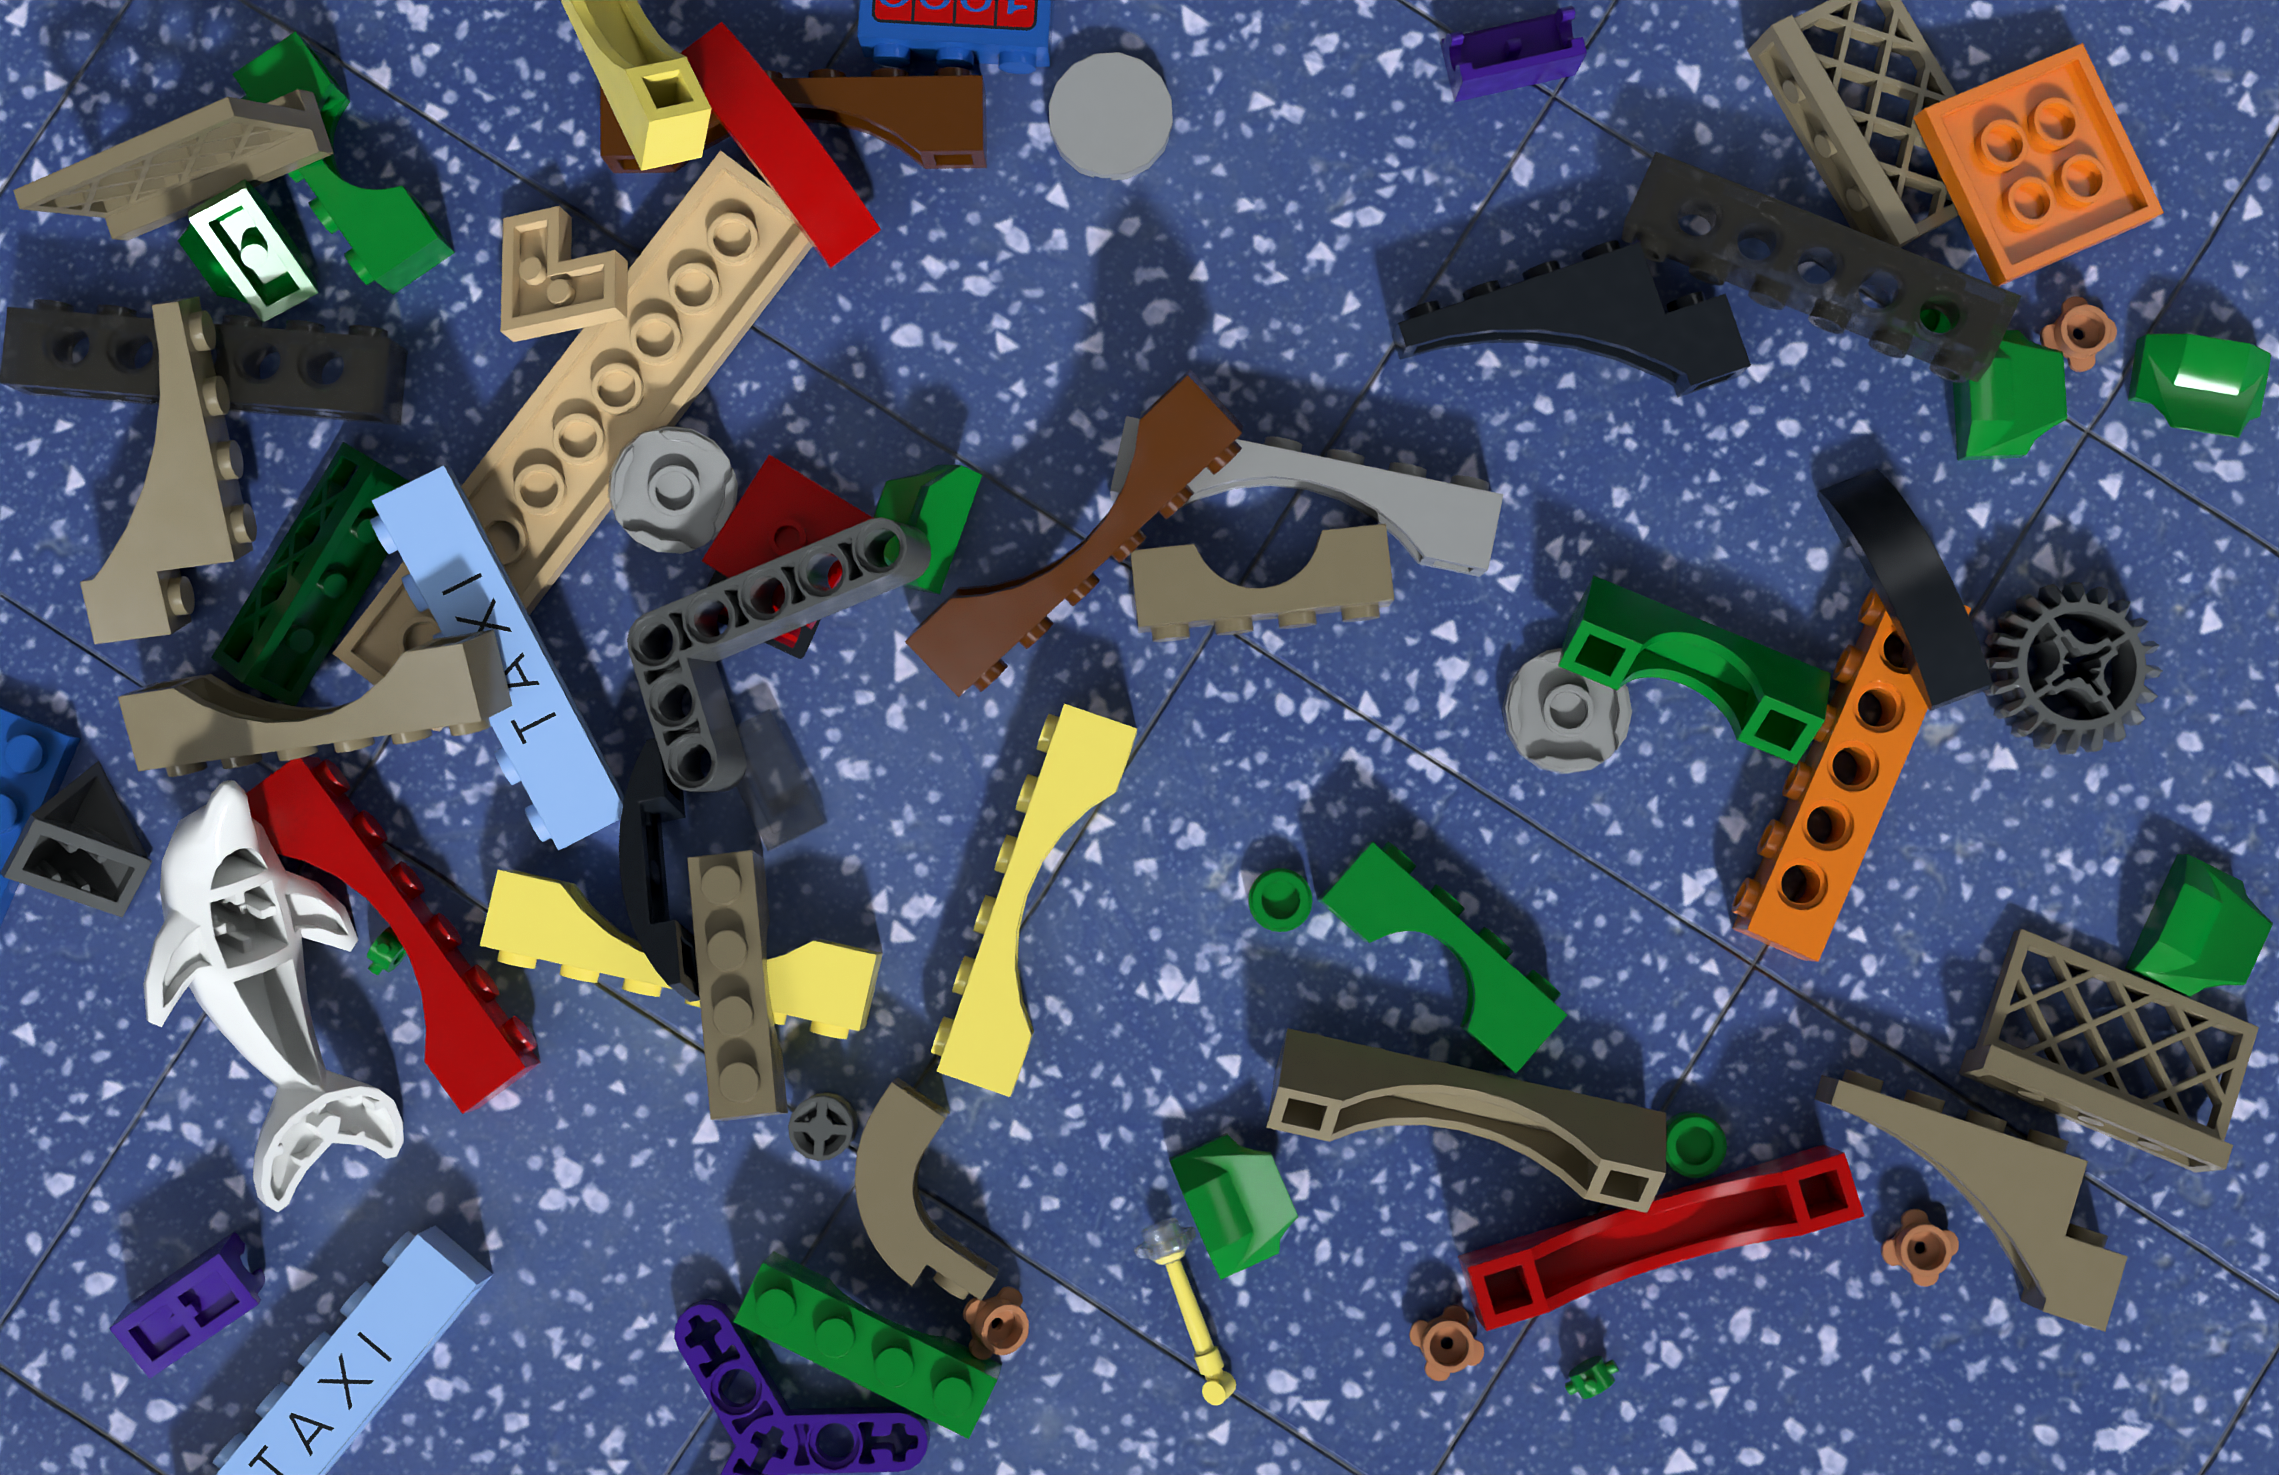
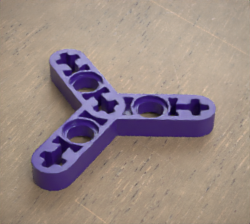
(770, 1409)

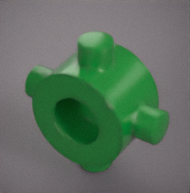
(385, 952)
(1591, 1377)

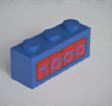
(958, 33)

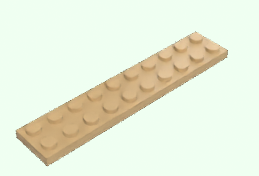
(551, 467)

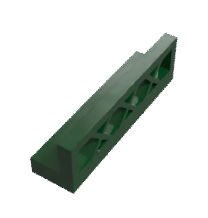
(320, 579)

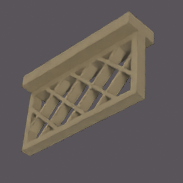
(1831, 129)
(185, 163)
(2102, 1106)

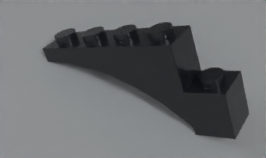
(1593, 307)

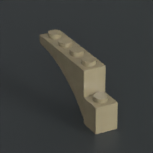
(190, 497)
(2015, 1187)

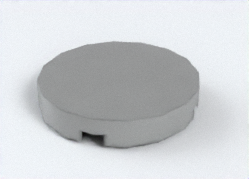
(1110, 116)
(672, 489)
(1562, 717)

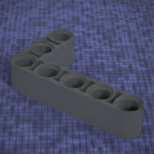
(750, 623)

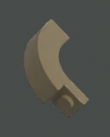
(891, 1199)

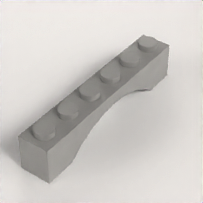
(1434, 520)

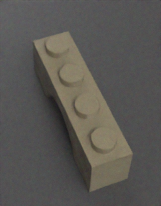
(1181, 592)
(734, 994)

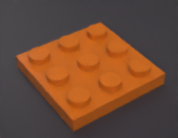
(2038, 165)

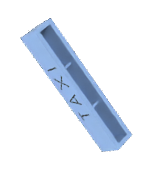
(470, 592)
(362, 1363)

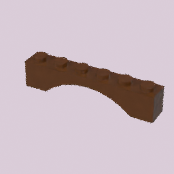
(928, 118)
(981, 623)

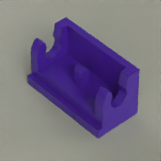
(1512, 55)
(189, 1306)

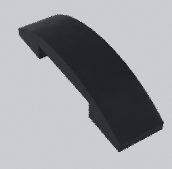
(1912, 585)
(647, 804)

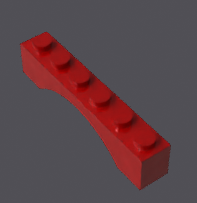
(468, 1035)
(1718, 1214)

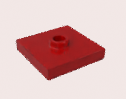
(778, 517)

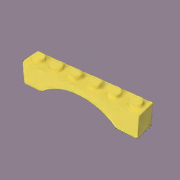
(643, 81)
(556, 923)
(992, 1023)

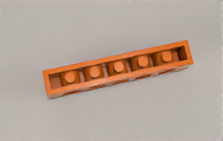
(1854, 809)

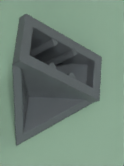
(81, 847)

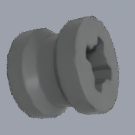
(810, 1136)

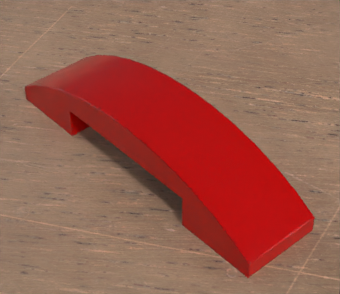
(780, 146)

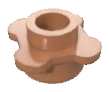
(2096, 329)
(1939, 1248)
(1010, 1331)
(1443, 1361)

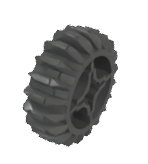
(2104, 707)

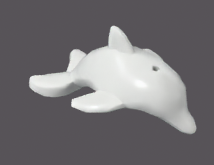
(238, 945)

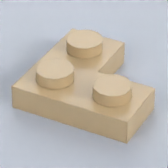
(547, 289)

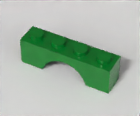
(386, 228)
(1761, 692)
(1503, 1008)
(896, 1362)

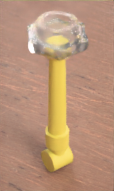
(1166, 1245)

